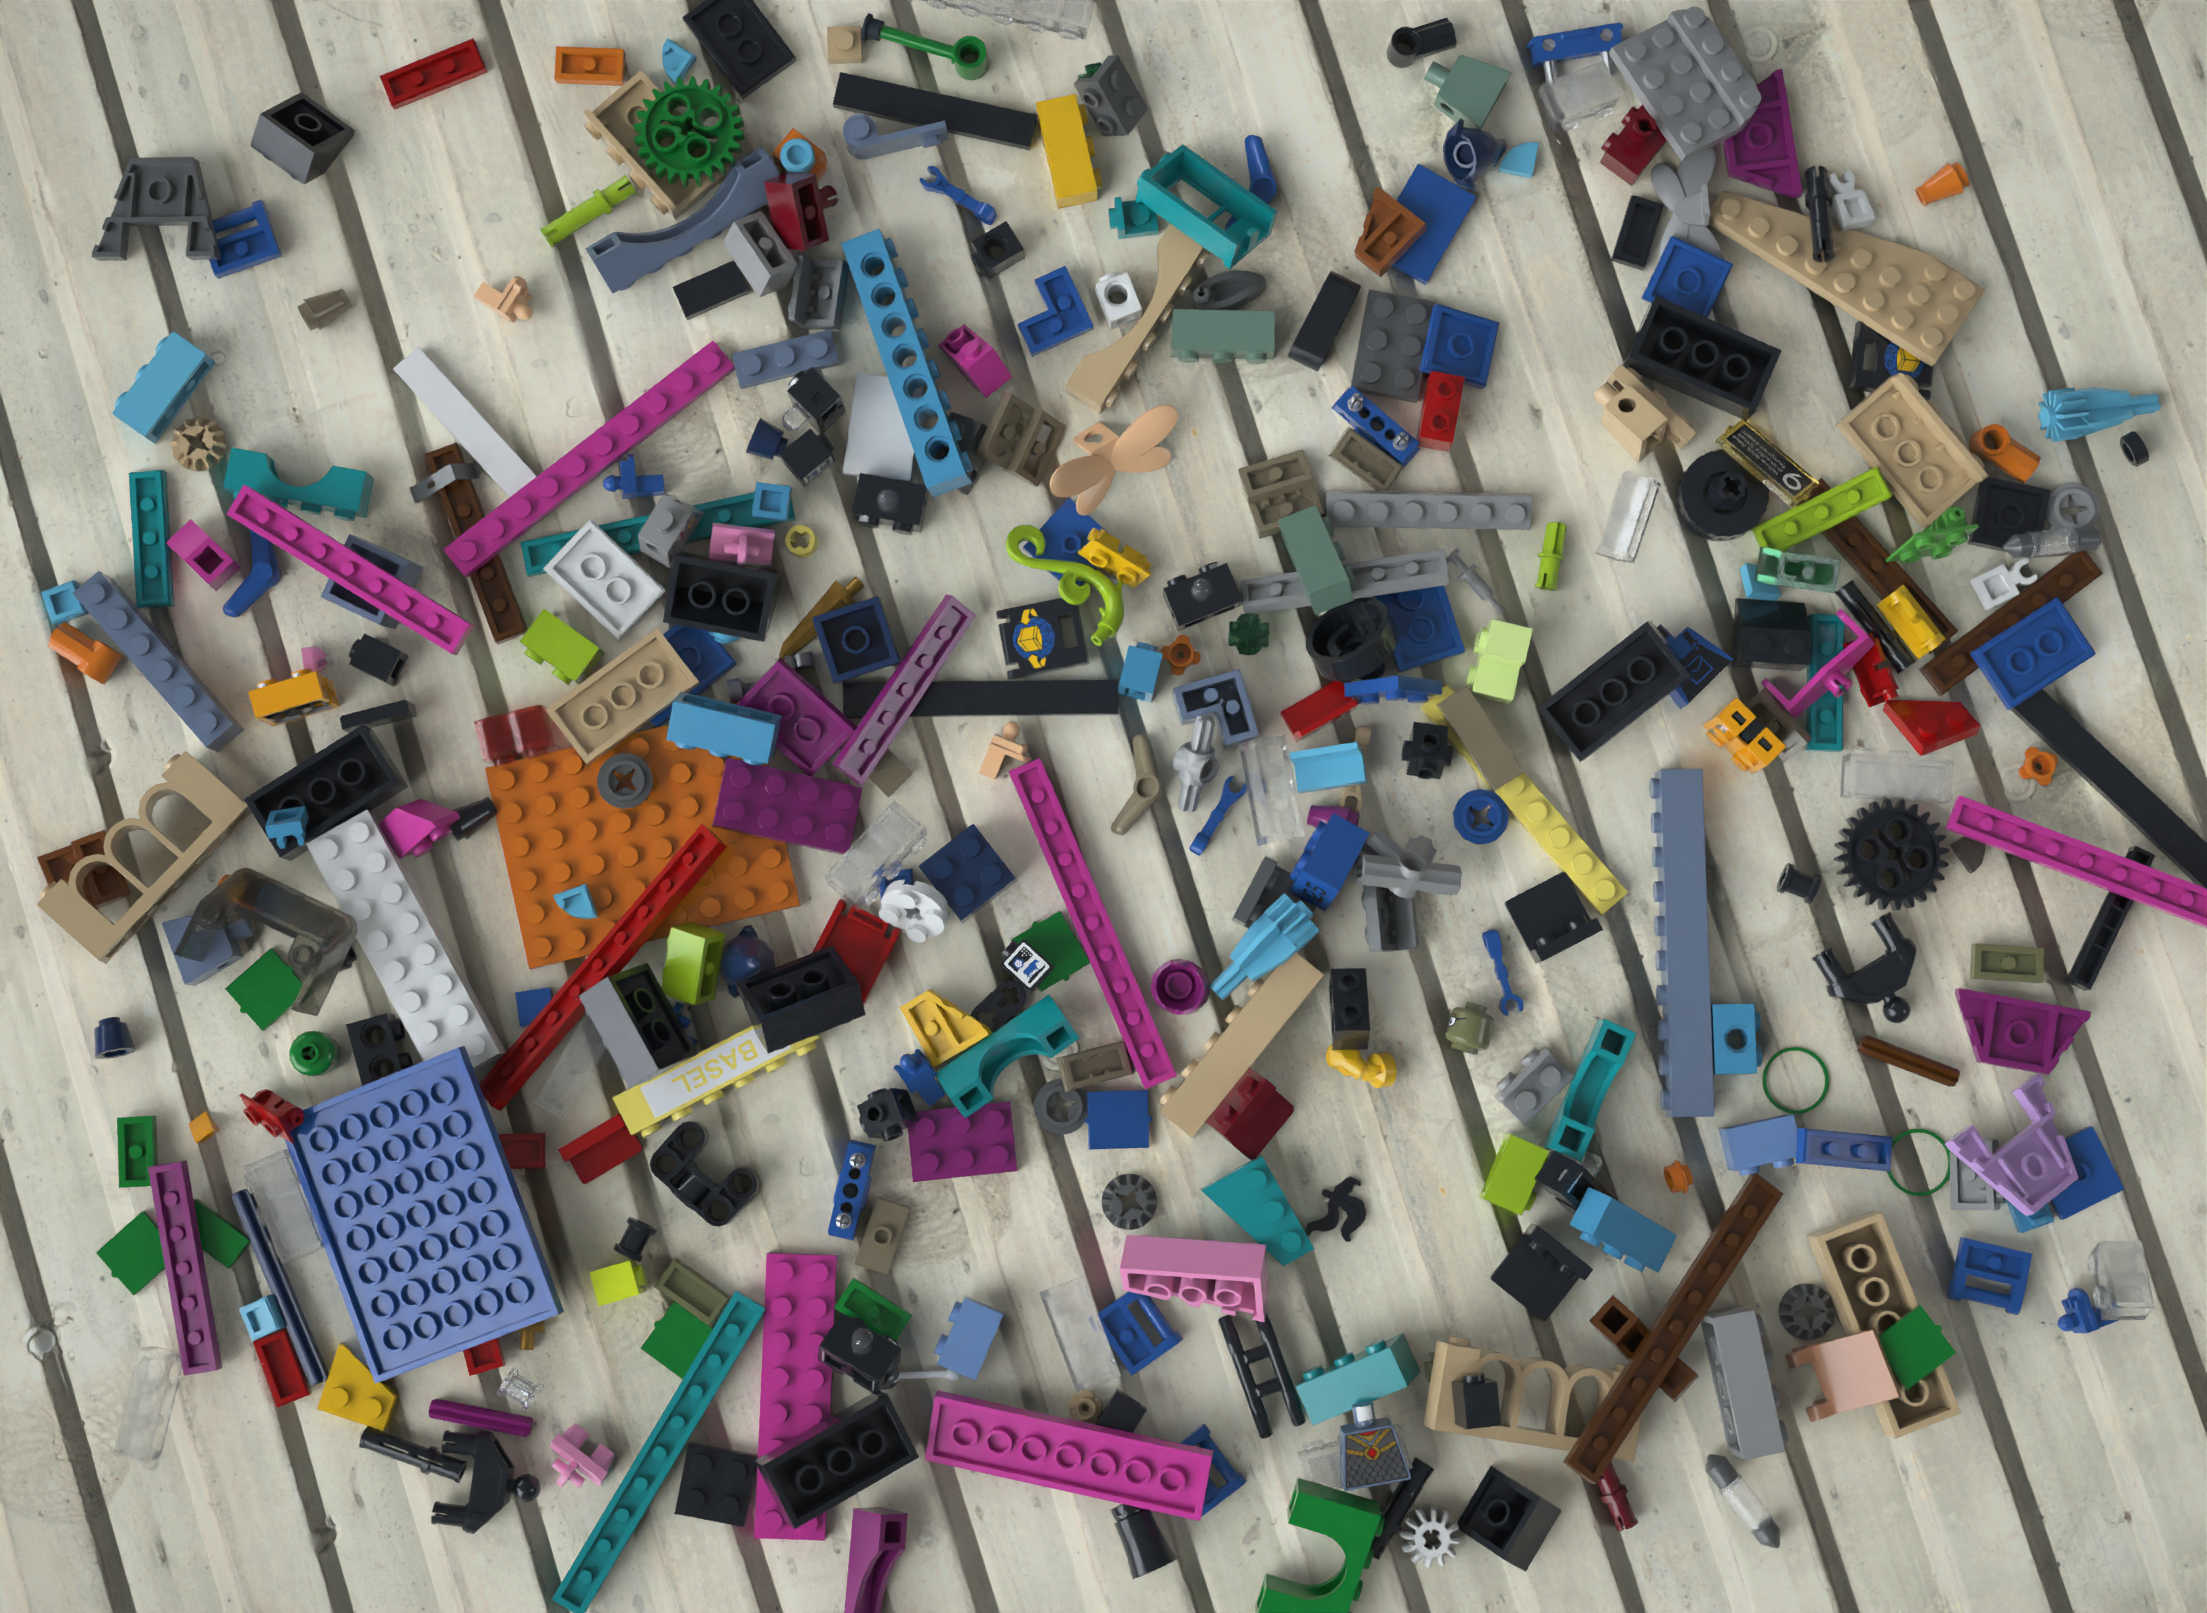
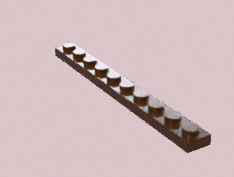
(1672, 1328)

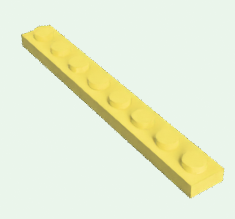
(1544, 826)

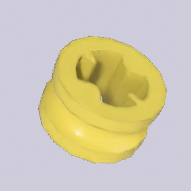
(802, 531)

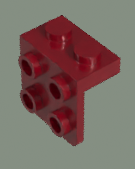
(1250, 1114)

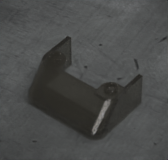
(319, 930)

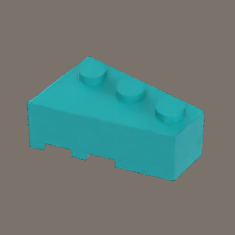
(1261, 1209)
(1357, 1378)

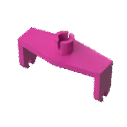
(1830, 675)

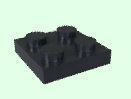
(2006, 510)
(716, 1484)

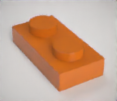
(589, 66)

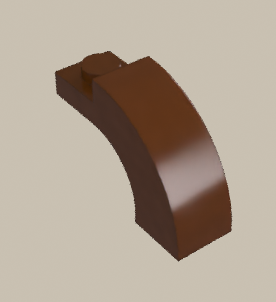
(1625, 1334)

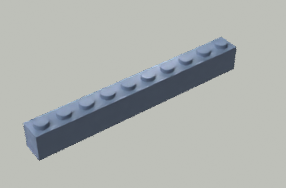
(1683, 943)

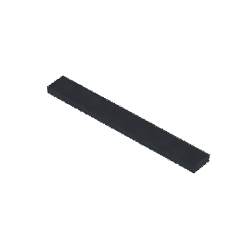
(996, 698)
(2116, 784)

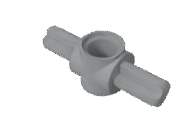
(1196, 763)

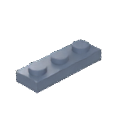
(785, 359)

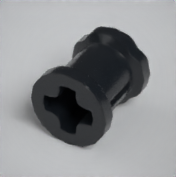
(1799, 883)
(634, 1239)

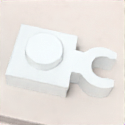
(1849, 206)
(1999, 584)

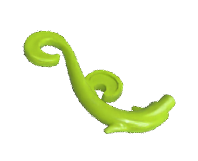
(1072, 571)

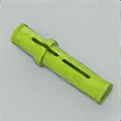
(588, 210)

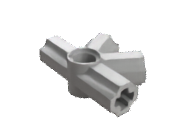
(1405, 870)

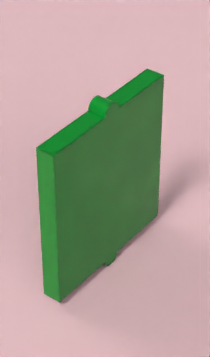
(1058, 946)
(266, 989)
(135, 1253)
(677, 1339)
(1915, 1347)

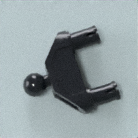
(1877, 979)
(490, 1482)

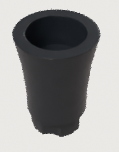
(1141, 1540)

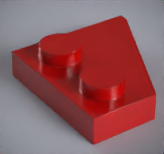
(1931, 723)

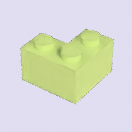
(1500, 654)

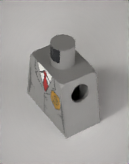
(668, 529)

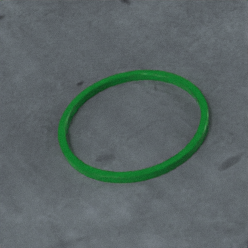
(1825, 1075)
(1948, 1170)

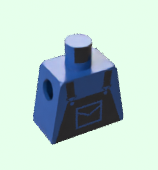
(1701, 657)

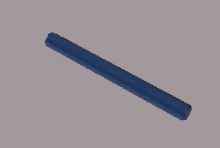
(281, 1289)

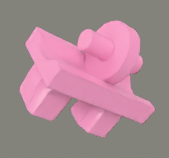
(741, 544)
(568, 1448)

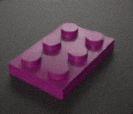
(809, 723)
(955, 1146)

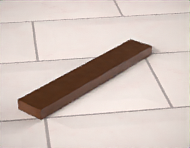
(1869, 561)
(491, 579)
(2061, 581)

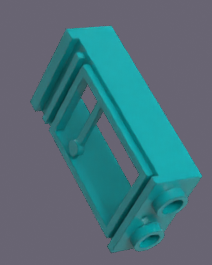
(1233, 244)

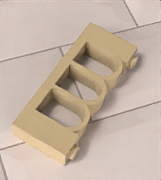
(87, 924)
(1459, 1358)

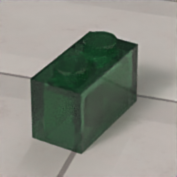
(1797, 570)

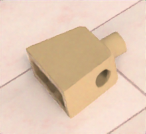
(1631, 420)

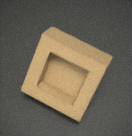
(844, 44)

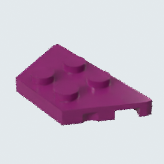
(1766, 147)
(2018, 1031)

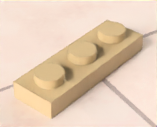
(1678, 426)

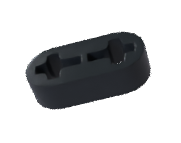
(995, 998)

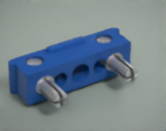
(1574, 45)
(1353, 402)
(859, 1156)

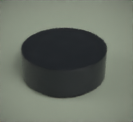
(2134, 449)

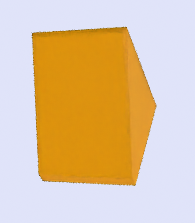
(203, 1127)

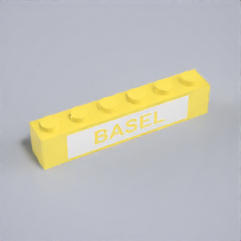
(702, 1079)

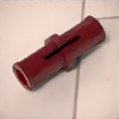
(1615, 1497)

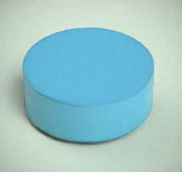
(797, 156)

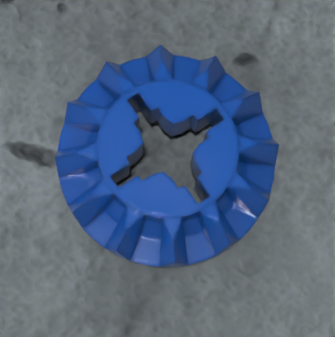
(1496, 815)

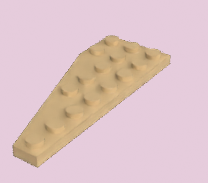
(1876, 281)

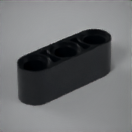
(1324, 321)

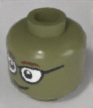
(1470, 1028)

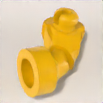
(1378, 1069)

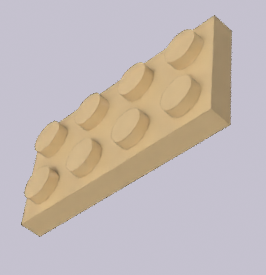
(622, 696)

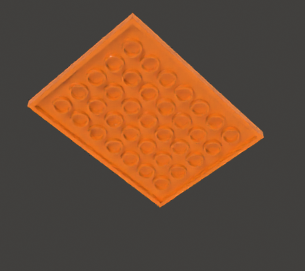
(566, 836)

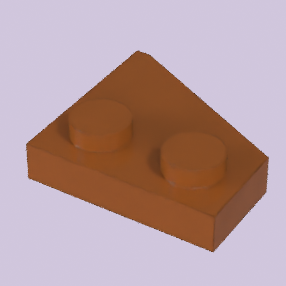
(1387, 233)

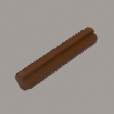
(1908, 1061)

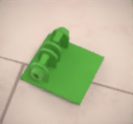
(1936, 539)

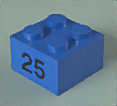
(1327, 861)

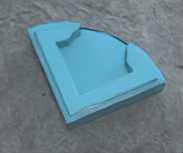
(676, 60)
(1520, 160)
(1757, 589)
(577, 902)

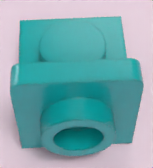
(1132, 219)

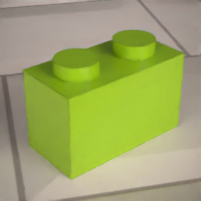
(561, 647)
(692, 963)
(1513, 1175)

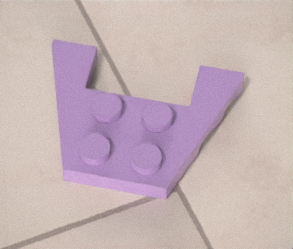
(2030, 1165)

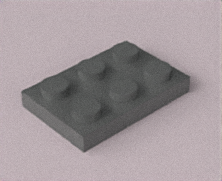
(1391, 346)

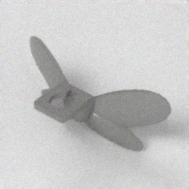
(1688, 200)

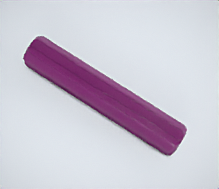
(481, 1417)

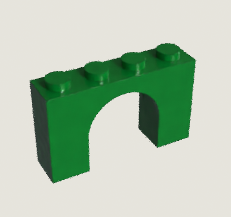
(1348, 1521)

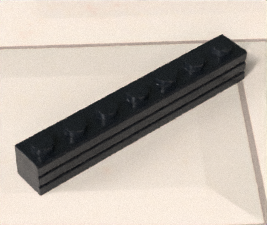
(2104, 931)

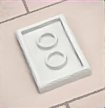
(877, 433)
(604, 579)

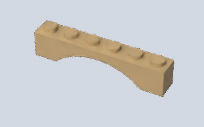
(1101, 372)

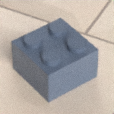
(393, 563)

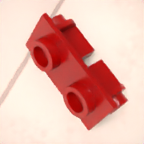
(1875, 684)
(272, 1113)

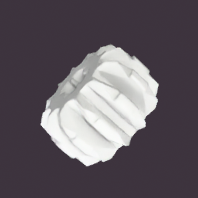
(1417, 1541)

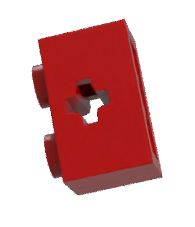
(1439, 411)

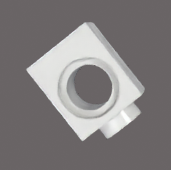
(1122, 313)

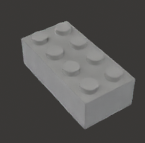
(1743, 1382)

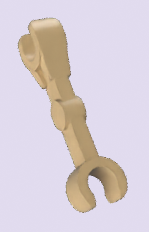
(1362, 737)

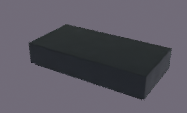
(1637, 232)
(710, 290)
(378, 715)

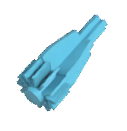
(2077, 413)
(1267, 944)

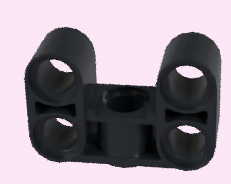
(692, 1185)

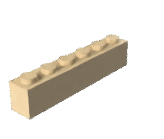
(1239, 1045)

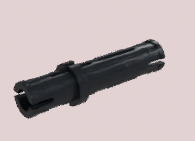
(1819, 202)
(1849, 594)
(451, 1469)
(1400, 1504)

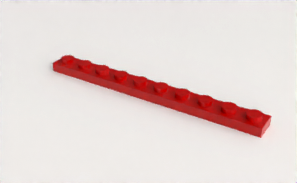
(605, 960)

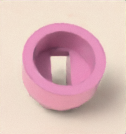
(314, 659)

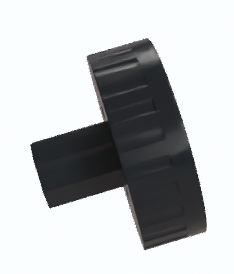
(1699, 511)
(1365, 638)

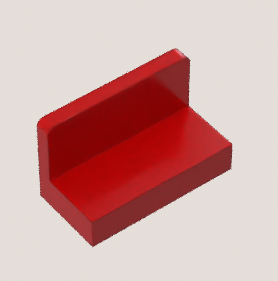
(1318, 710)
(601, 1149)

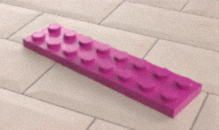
(793, 1381)
(1069, 1455)

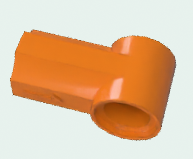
(2007, 453)
(91, 656)

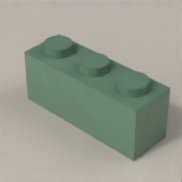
(1223, 335)
(1317, 559)

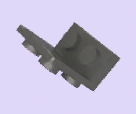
(1263, 891)

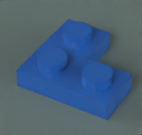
(1064, 316)
(1394, 689)

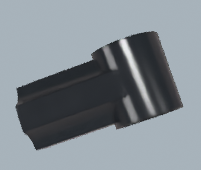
(1422, 40)

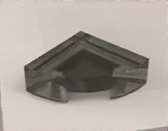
(1969, 852)

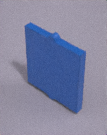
(1118, 1119)

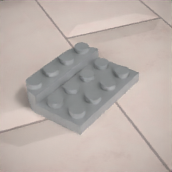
(1688, 81)

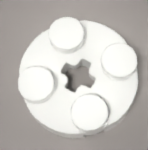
(899, 910)

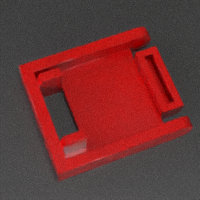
(860, 943)

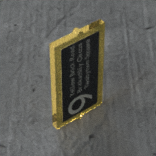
(1767, 462)

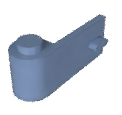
(865, 143)

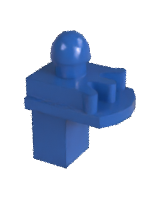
(632, 485)
(919, 1077)
(2080, 1314)

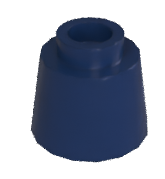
(766, 440)
(112, 1039)

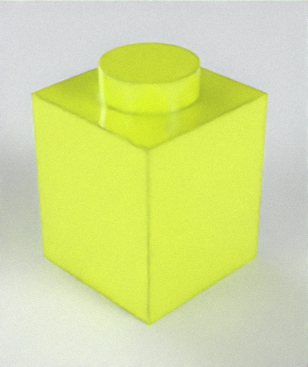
(618, 1282)

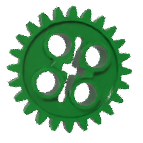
(700, 105)

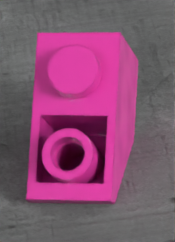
(975, 360)
(203, 555)
(416, 826)

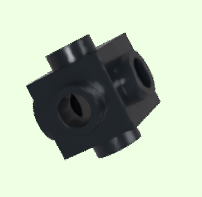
(1427, 751)
(887, 1113)

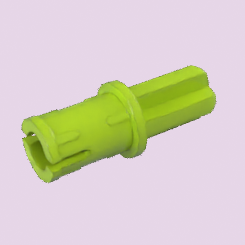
(1551, 556)

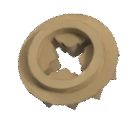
(199, 459)

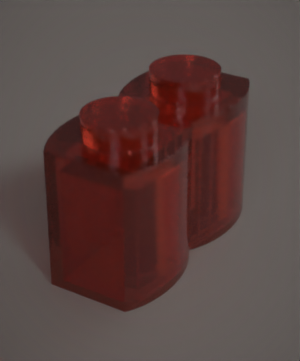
(514, 735)

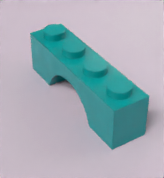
(339, 491)
(1594, 1074)
(972, 1075)

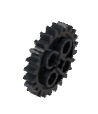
(1916, 836)

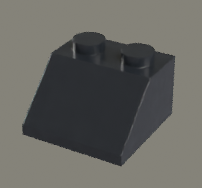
(301, 137)
(1771, 635)
(1508, 1518)

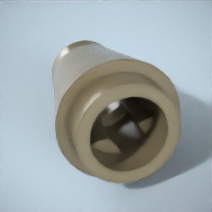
(324, 308)

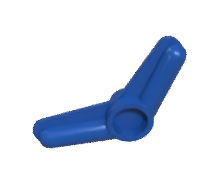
(1260, 171)
(262, 577)

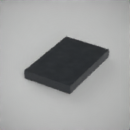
(740, 42)

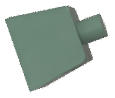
(1467, 89)

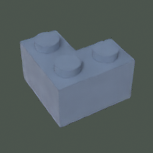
(1220, 698)

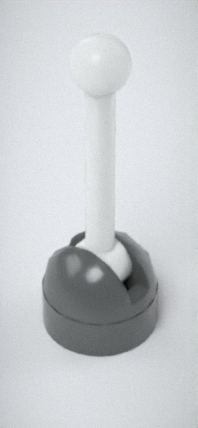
(897, 1375)

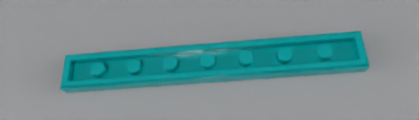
(625, 533)

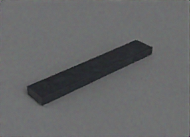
(926, 107)

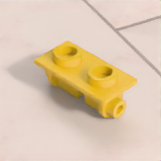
(1128, 566)
(1910, 622)

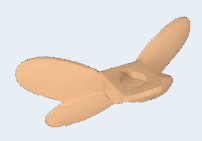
(1130, 453)

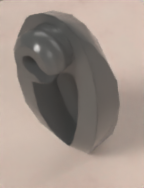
(1228, 290)

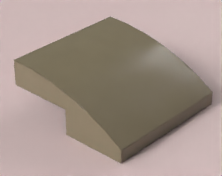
(1020, 439)
(1278, 490)

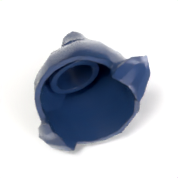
(1471, 153)
(744, 958)

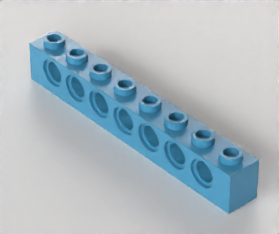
(863, 256)

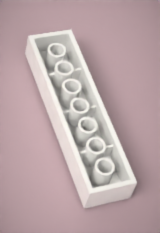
(404, 942)

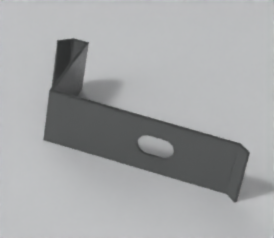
(444, 477)

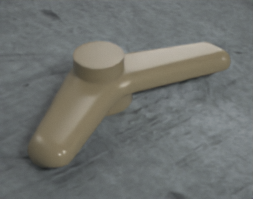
(1146, 787)

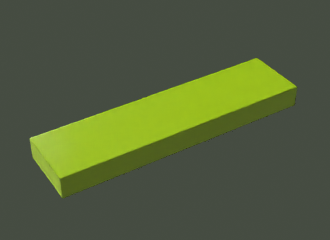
(1823, 511)

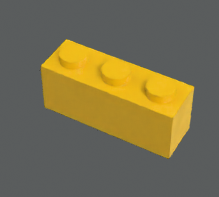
(1068, 150)

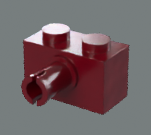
(1634, 147)
(798, 209)

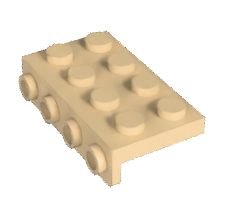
(614, 124)
(1912, 448)

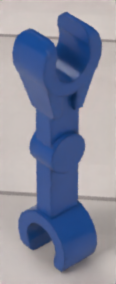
(982, 210)
(1216, 816)
(1494, 948)

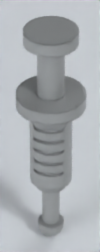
(1474, 580)

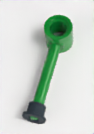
(877, 30)

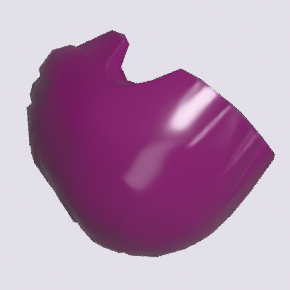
(1180, 987)

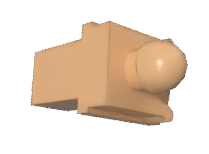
(510, 303)
(1000, 747)

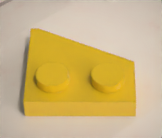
(942, 1026)
(353, 1393)

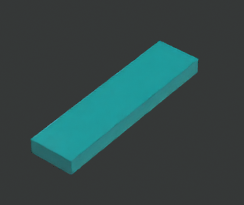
(149, 538)
(1825, 715)

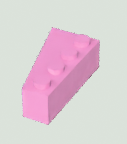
(1198, 1272)

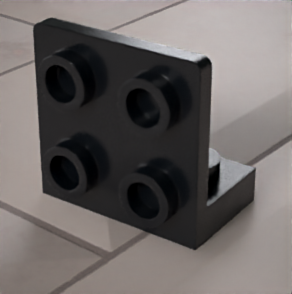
(1551, 917)
(1539, 1272)

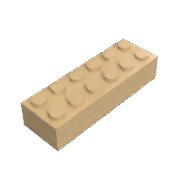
(1874, 1292)

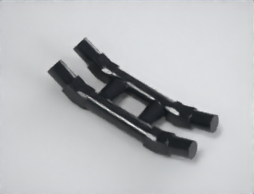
(1255, 1392)

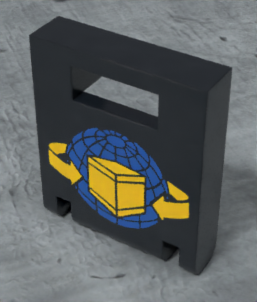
(1888, 361)
(1036, 638)

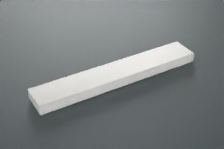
(464, 422)

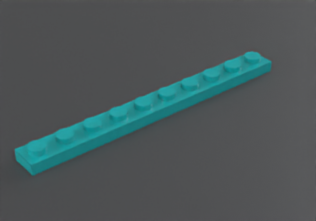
(659, 1453)

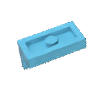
(1329, 767)

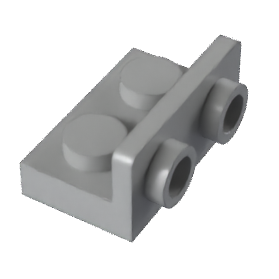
(1532, 1085)
(1969, 1189)

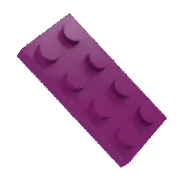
(787, 807)

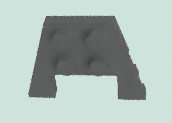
(160, 194)

